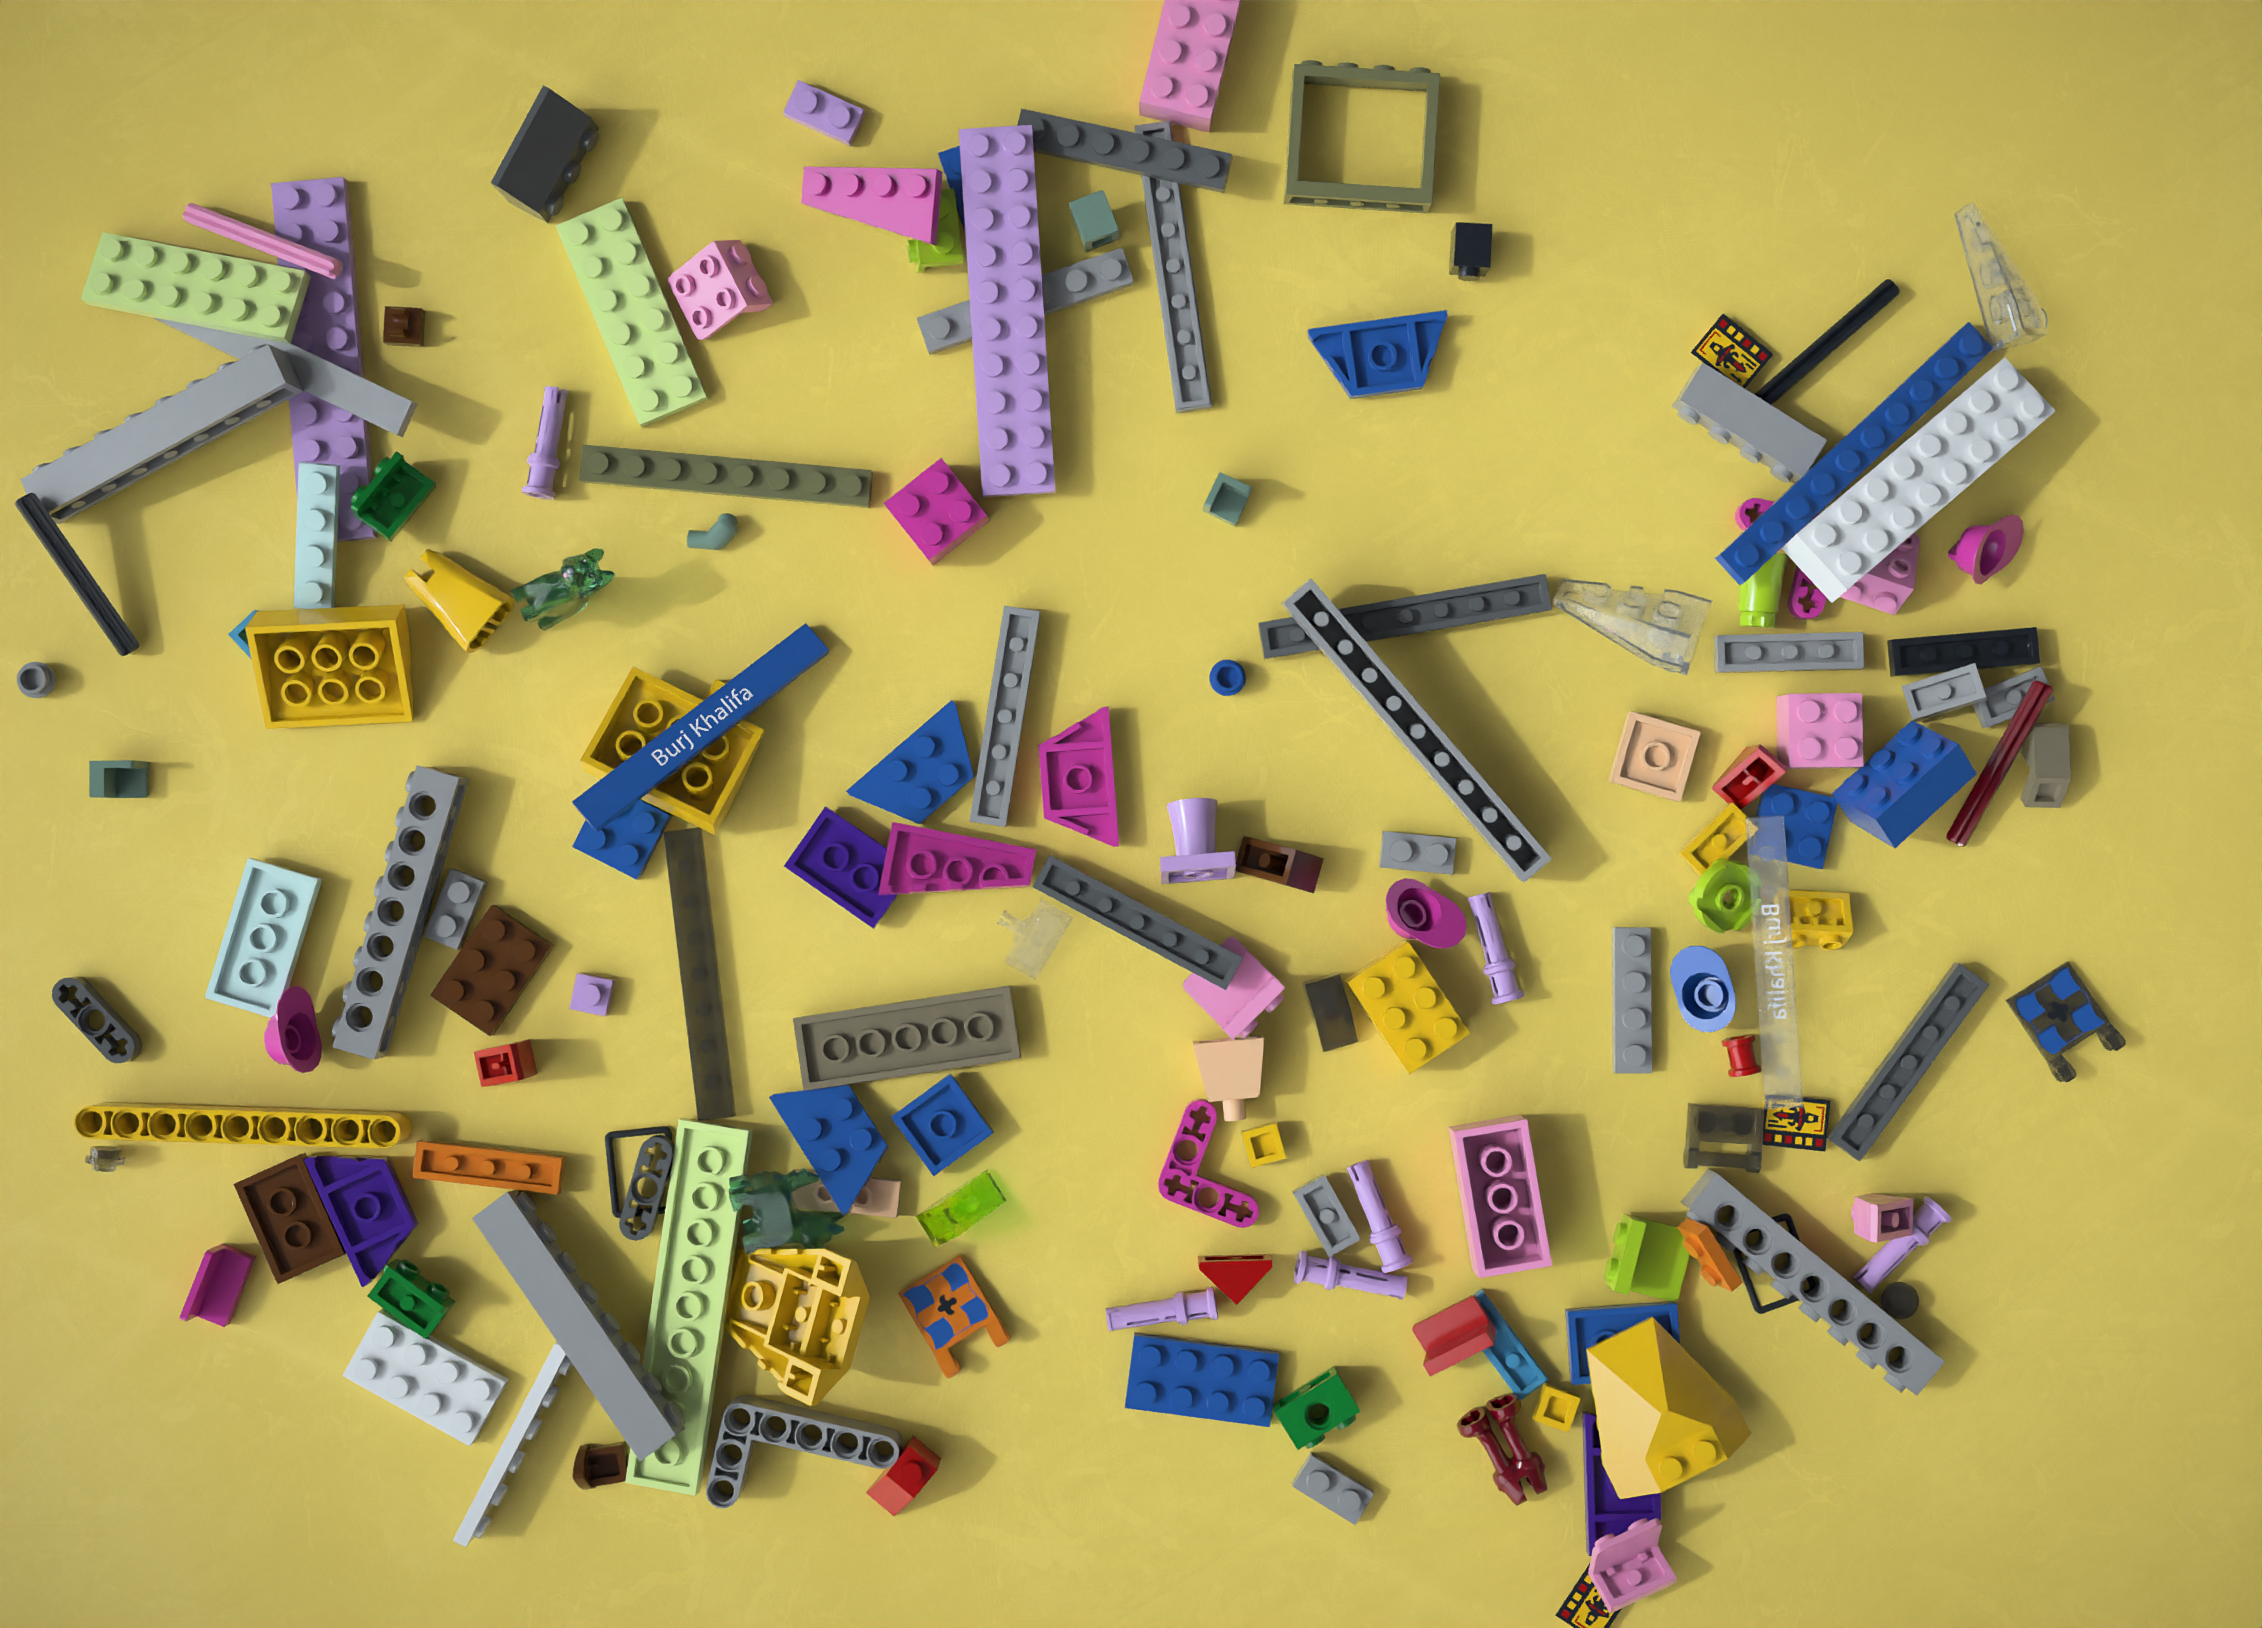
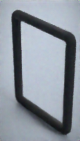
(611, 1164)
(1748, 1283)

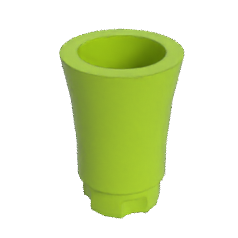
(1761, 593)

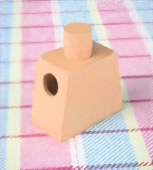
(1231, 1071)

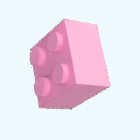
(1820, 730)

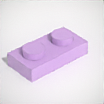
(824, 113)

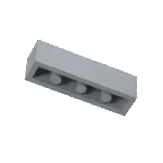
(1748, 424)

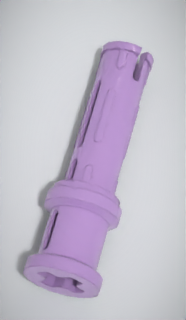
(543, 460)
(1498, 964)
(1925, 1222)
(1384, 1232)
(1332, 1274)
(1180, 1309)

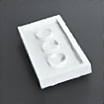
(425, 1378)

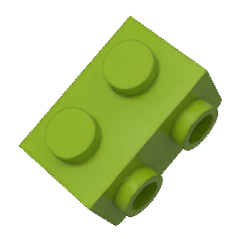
(948, 245)

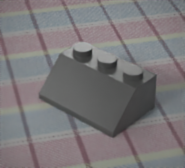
(545, 155)

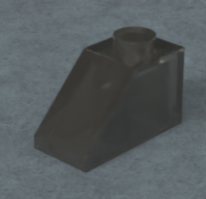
(1330, 1011)

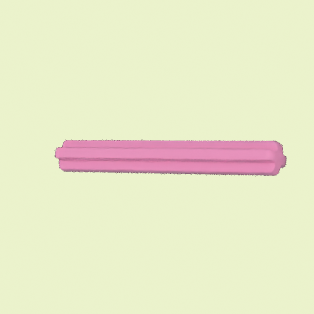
(262, 240)

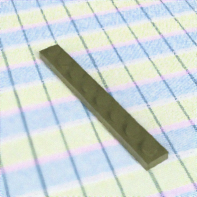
(726, 476)

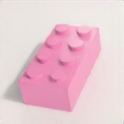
(1189, 61)
(1500, 1196)

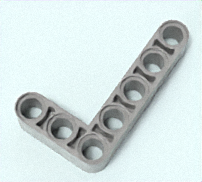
(793, 1437)

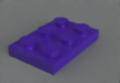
(843, 866)

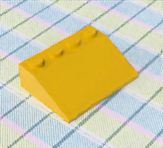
(332, 666)
(701, 788)

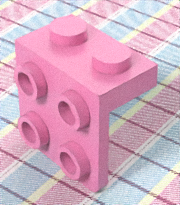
(718, 287)
(1890, 580)
(1246, 997)
(1630, 1565)

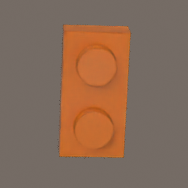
(1704, 1247)

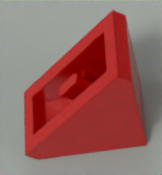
(1749, 776)
(505, 1063)
(1235, 1273)

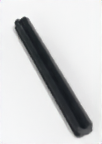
(1828, 342)
(77, 574)

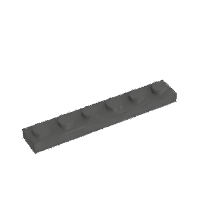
(1128, 151)
(1137, 922)
(1907, 1061)

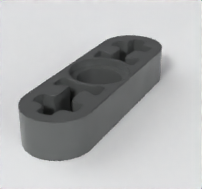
(87, 993)
(629, 1210)

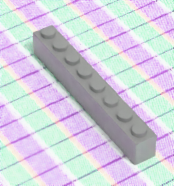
(164, 432)
(579, 1323)

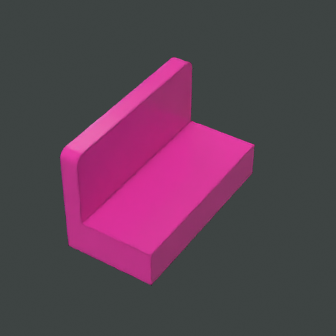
(218, 1285)

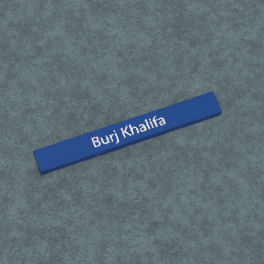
(700, 728)

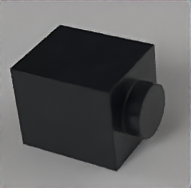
(1470, 250)

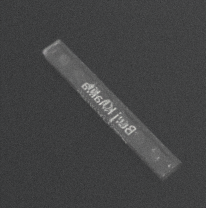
(1774, 961)

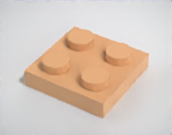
(1654, 756)

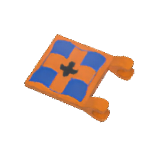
(950, 1308)

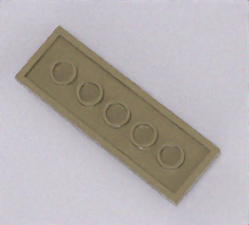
(906, 1037)

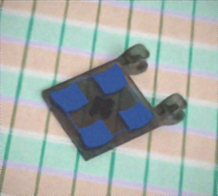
(2059, 1015)

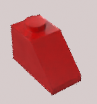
(905, 1477)

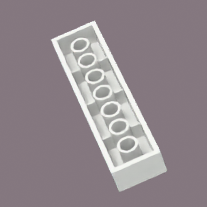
(1917, 480)

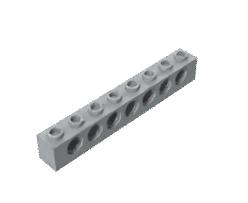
(349, 1030)
(1916, 1361)

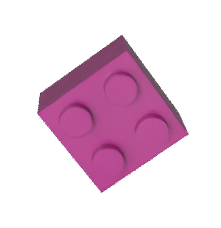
(936, 511)

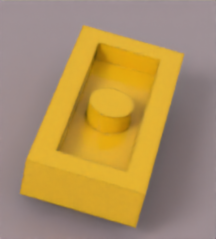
(1716, 840)

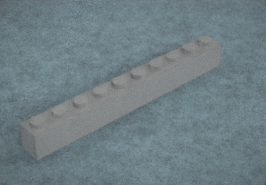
(1416, 730)

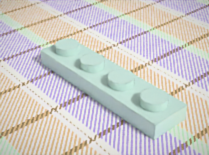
(316, 535)

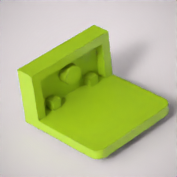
(1647, 1259)

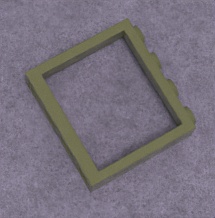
(1356, 195)

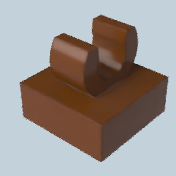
(404, 326)

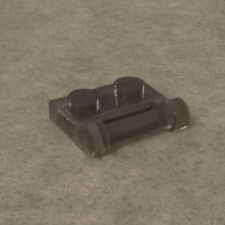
(1724, 1125)

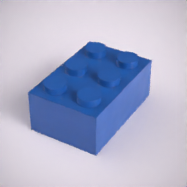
(1904, 783)

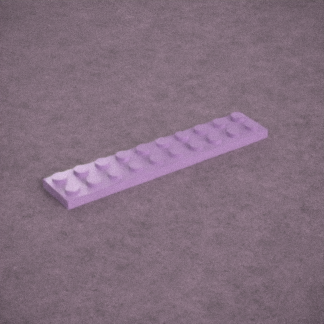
(1007, 310)
(328, 325)

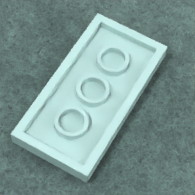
(263, 937)

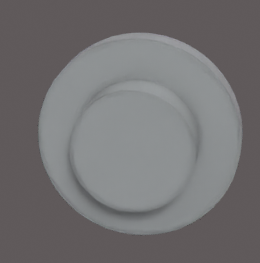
(36, 680)

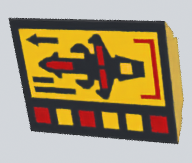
(1731, 351)
(1797, 1127)
(1585, 1606)

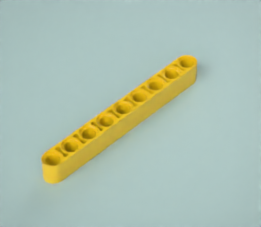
(226, 1125)

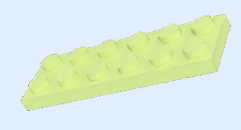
(196, 287)
(632, 312)

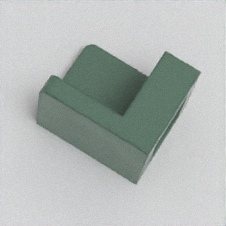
(1094, 220)
(1227, 499)
(118, 779)

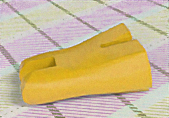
(460, 600)

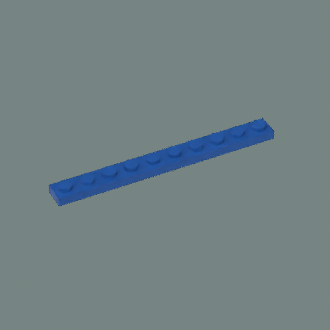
(1853, 454)

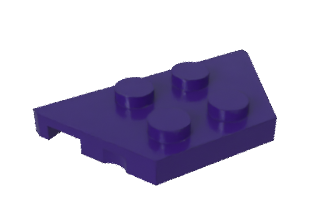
(364, 1208)
(1603, 1508)

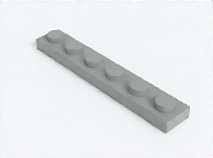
(1060, 290)
(1005, 716)

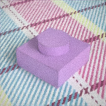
(592, 994)

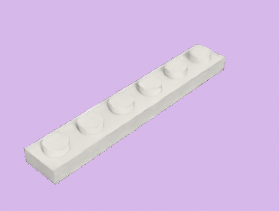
(510, 1455)

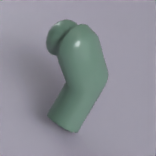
(717, 536)

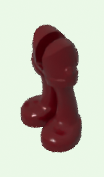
(1507, 1470)

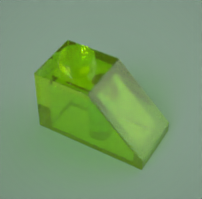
(961, 1209)

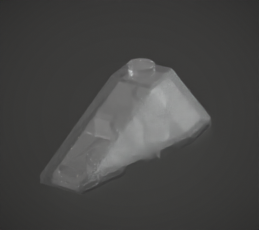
(2004, 296)
(1651, 626)

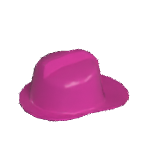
(1988, 548)
(1424, 914)
(293, 1032)

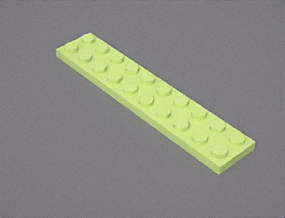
(692, 1296)

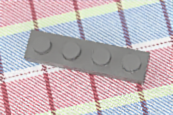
(1788, 652)
(1631, 1000)

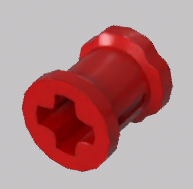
(1741, 1055)

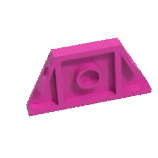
(1080, 778)

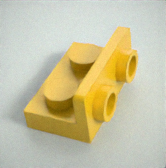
(1820, 919)

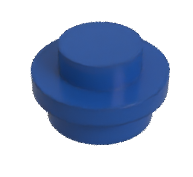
(1227, 677)

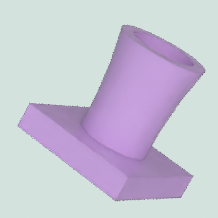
(1195, 844)

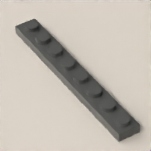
(1419, 614)

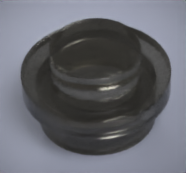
(105, 1158)
(1899, 1300)

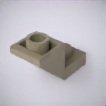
(2049, 764)

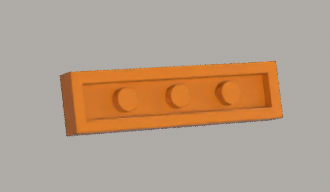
(488, 1167)

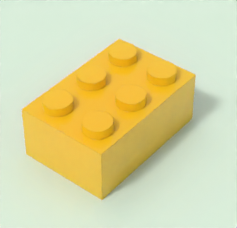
(1406, 1006)

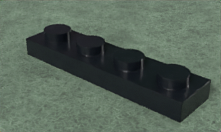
(1954, 651)

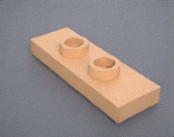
(877, 1198)

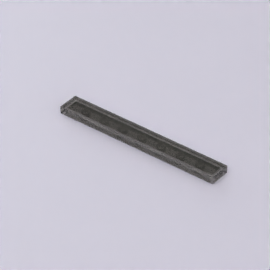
(699, 974)

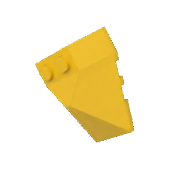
(798, 1315)
(1658, 1411)

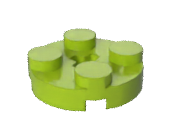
(1709, 894)

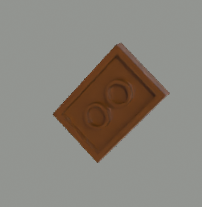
(492, 970)
(289, 1219)

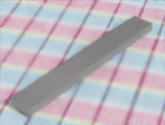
(1175, 285)
(319, 378)

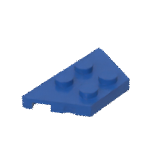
(1380, 353)
(921, 770)
(834, 1138)

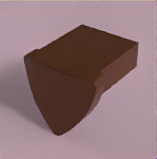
(600, 1465)

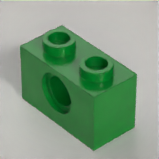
(1324, 1389)

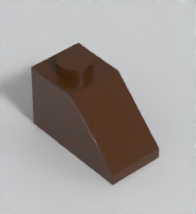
(1278, 864)

